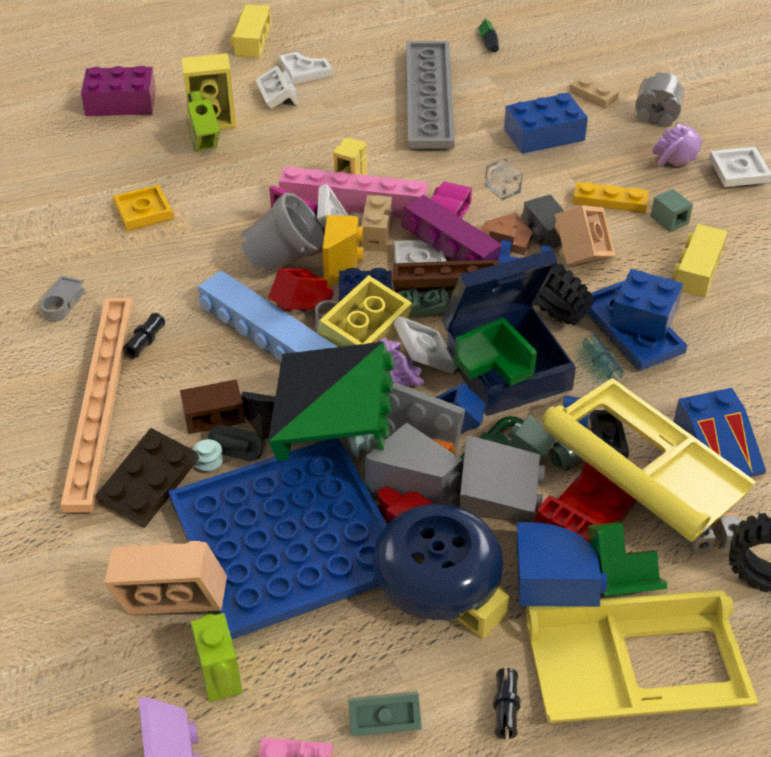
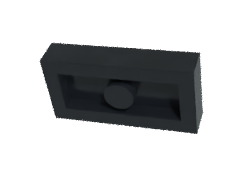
(609, 430)

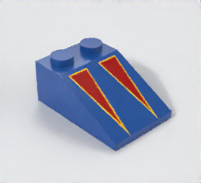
(723, 426)

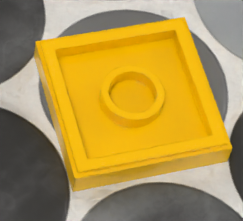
(143, 207)

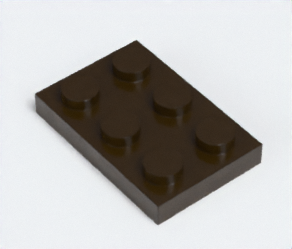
(146, 476)

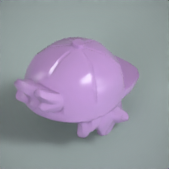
(678, 146)
(404, 371)

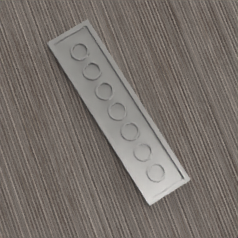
(429, 95)

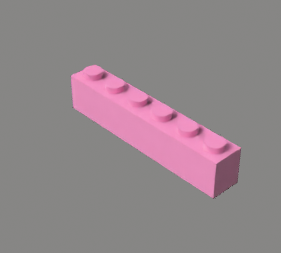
(351, 188)

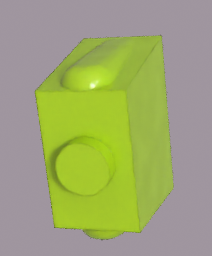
(216, 656)

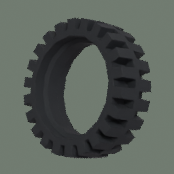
(565, 296)
(743, 561)

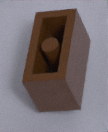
(212, 406)

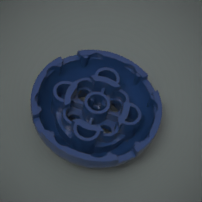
(433, 587)

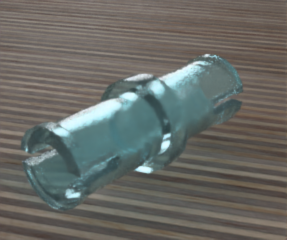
(603, 357)

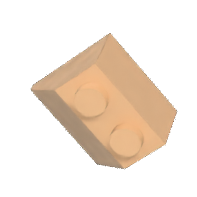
(584, 234)

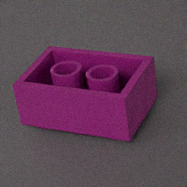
(118, 91)

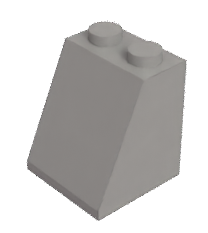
(414, 465)
(500, 481)

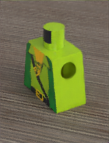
(202, 122)

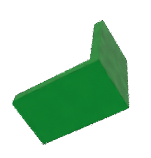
(496, 348)
(624, 571)

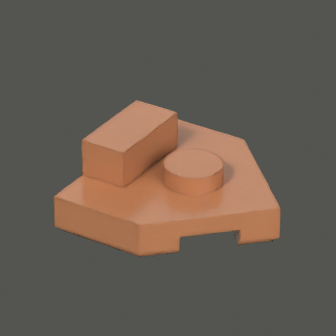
(509, 228)

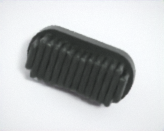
(237, 442)

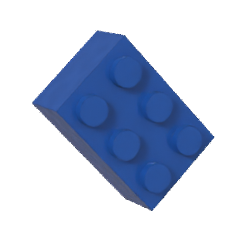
(545, 123)

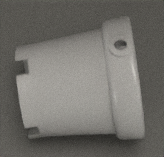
(283, 235)

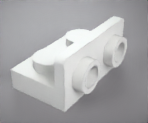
(277, 87)

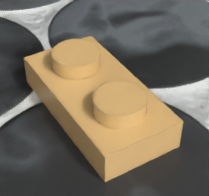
(594, 91)

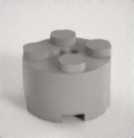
(659, 99)

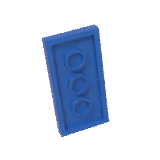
(638, 348)

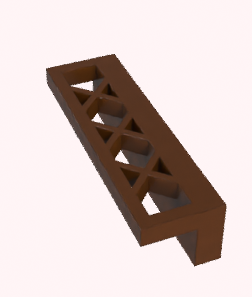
(434, 275)

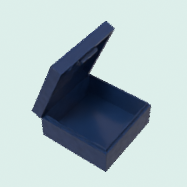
(510, 293)

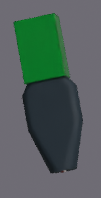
(489, 35)

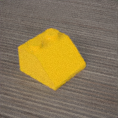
(341, 246)

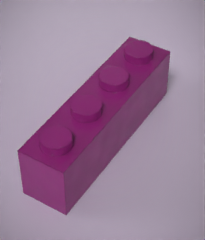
(448, 232)

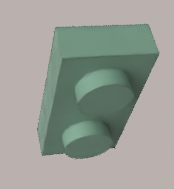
(384, 713)

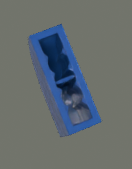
(557, 567)

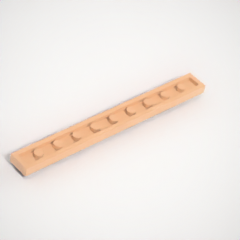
(97, 407)

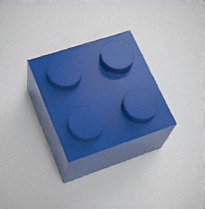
(646, 304)

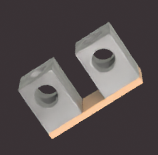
(725, 528)

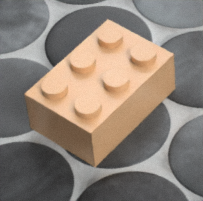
(166, 578)

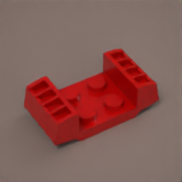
(586, 502)

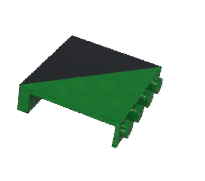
(332, 396)

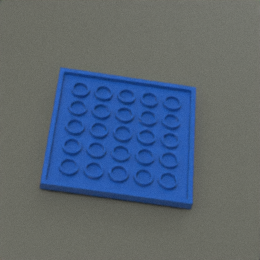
(285, 533)

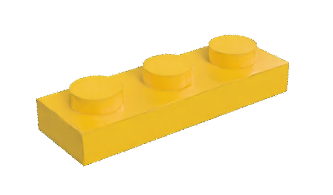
(611, 197)

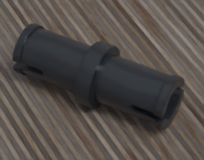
(144, 335)
(506, 703)

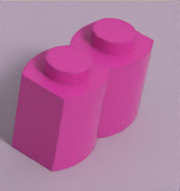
(453, 197)

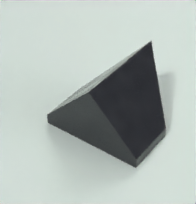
(259, 411)

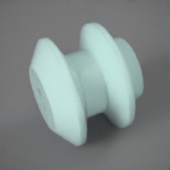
(361, 443)
(209, 454)

